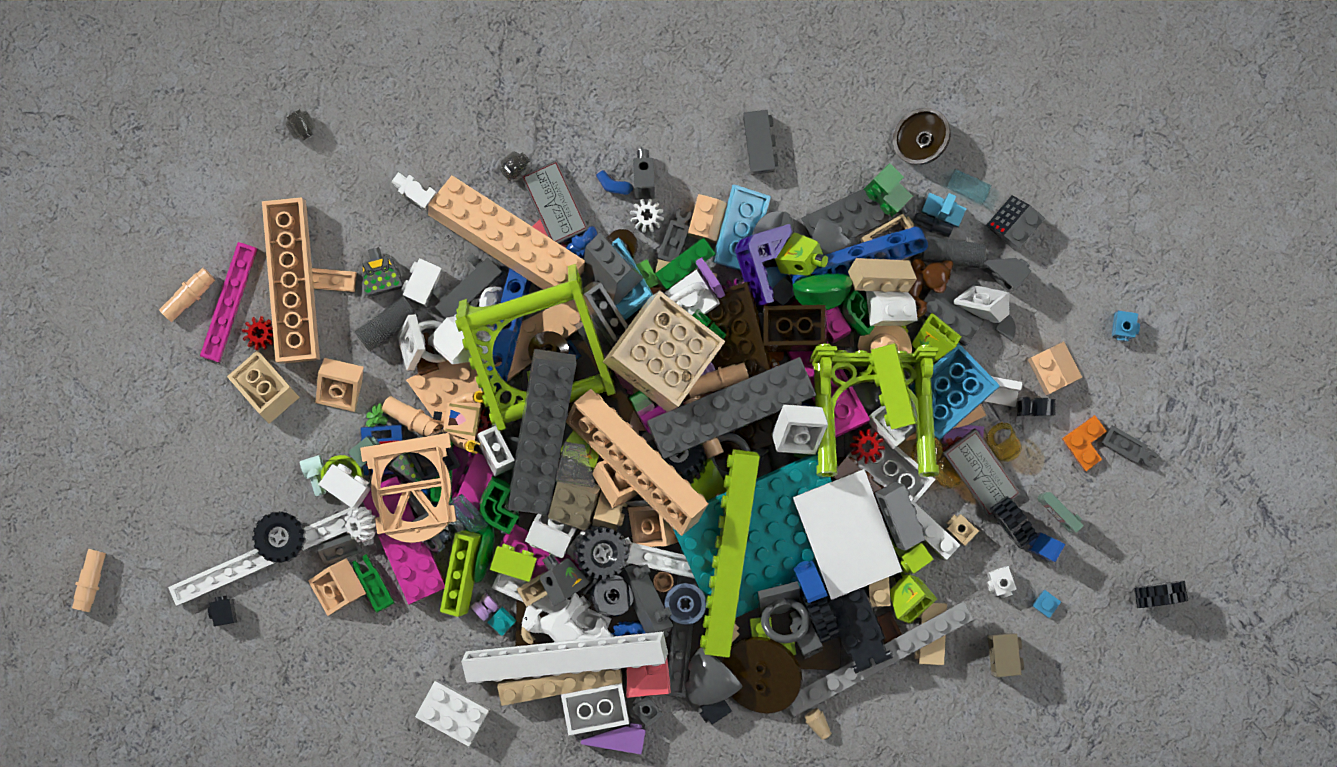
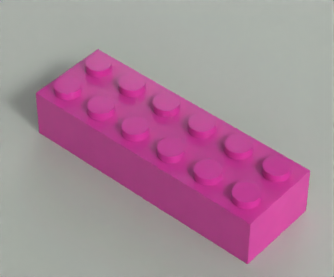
(411, 562)

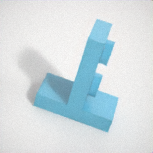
(944, 209)

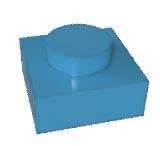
(1046, 603)

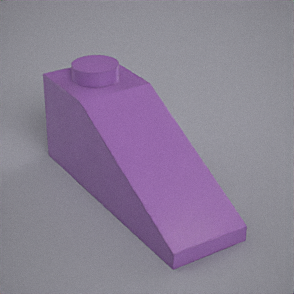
(622, 739)

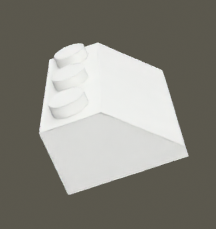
(448, 341)

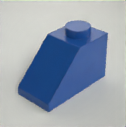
(1046, 547)
(810, 581)

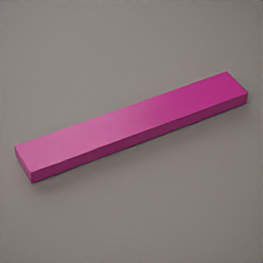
(228, 302)

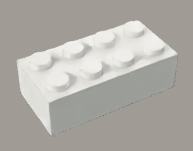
(894, 467)

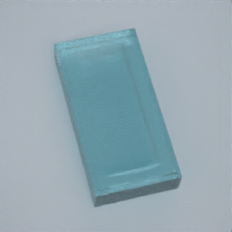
(969, 186)
(468, 514)

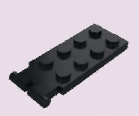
(859, 628)

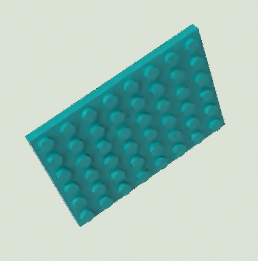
(774, 537)

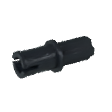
(933, 224)

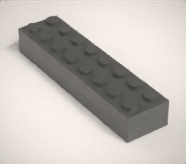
(731, 408)
(541, 431)

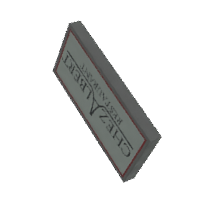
(555, 202)
(980, 471)

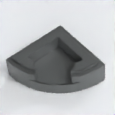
(1007, 327)

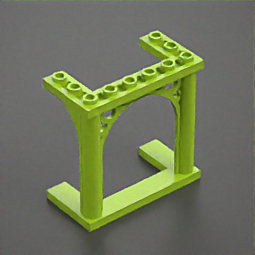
(475, 319)

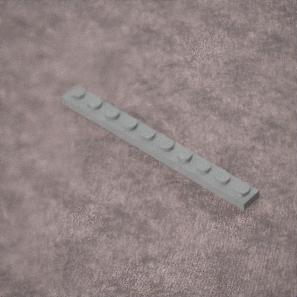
(900, 648)

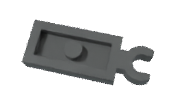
(674, 238)
(1127, 446)

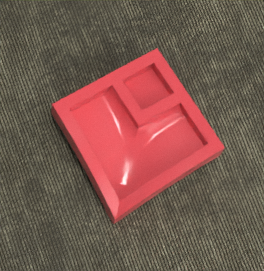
(648, 680)

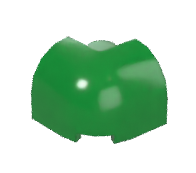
(856, 312)
(495, 505)

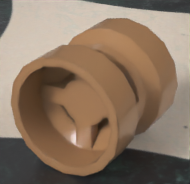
(663, 581)

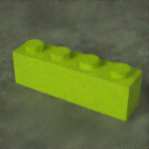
(893, 386)
(461, 573)

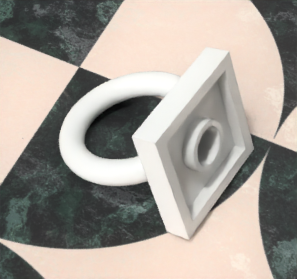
(693, 293)
(413, 342)

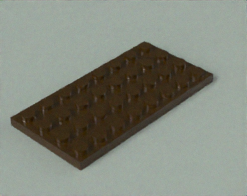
(743, 344)

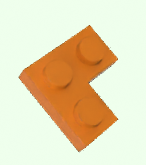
(1080, 441)

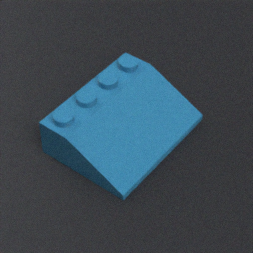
(957, 389)

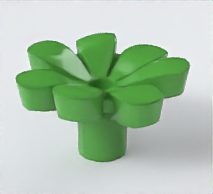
(376, 416)

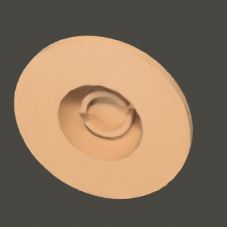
(885, 336)

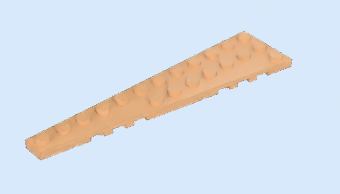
(452, 380)

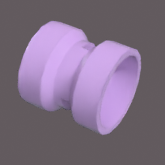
(481, 610)

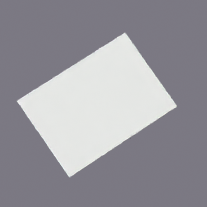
(847, 534)

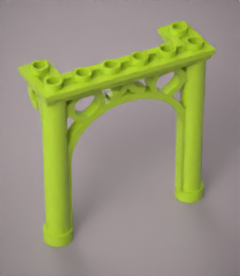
(922, 360)

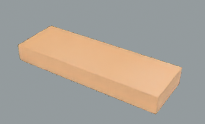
(334, 280)

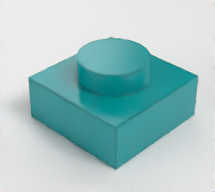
(502, 621)

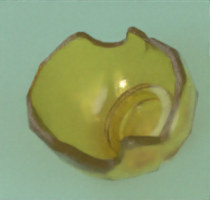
(947, 475)

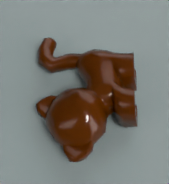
(933, 276)

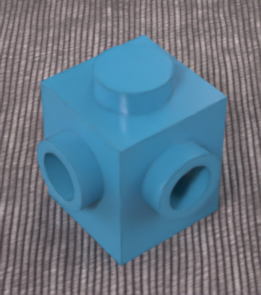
(1125, 325)

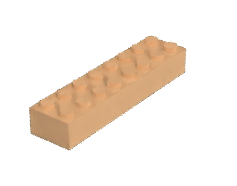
(502, 234)
(290, 280)
(636, 462)

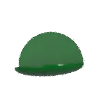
(823, 290)
(485, 552)

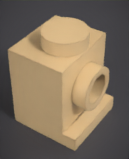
(964, 537)

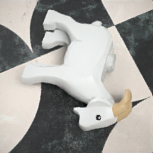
(562, 624)

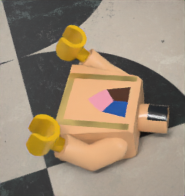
(462, 419)

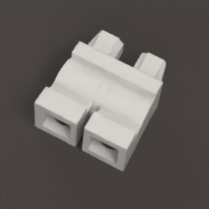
(412, 190)

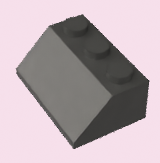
(610, 267)
(955, 317)

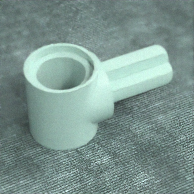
(312, 470)

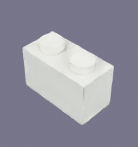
(422, 282)
(495, 450)

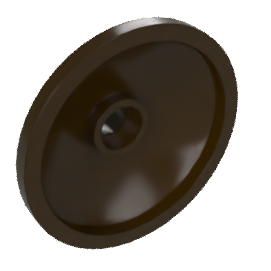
(917, 128)

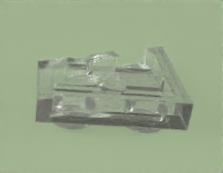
(575, 466)

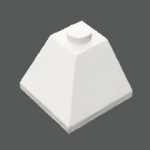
(985, 303)

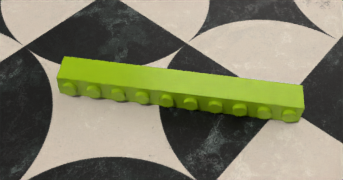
(730, 553)

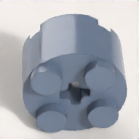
(697, 603)

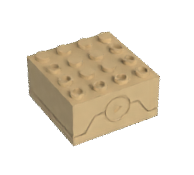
(664, 351)

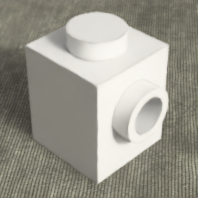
(1001, 582)

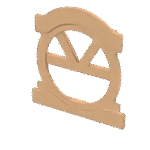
(439, 517)

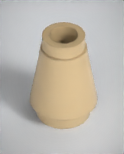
(818, 723)

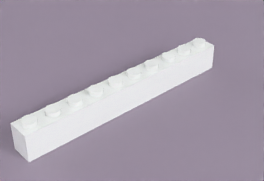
(565, 657)

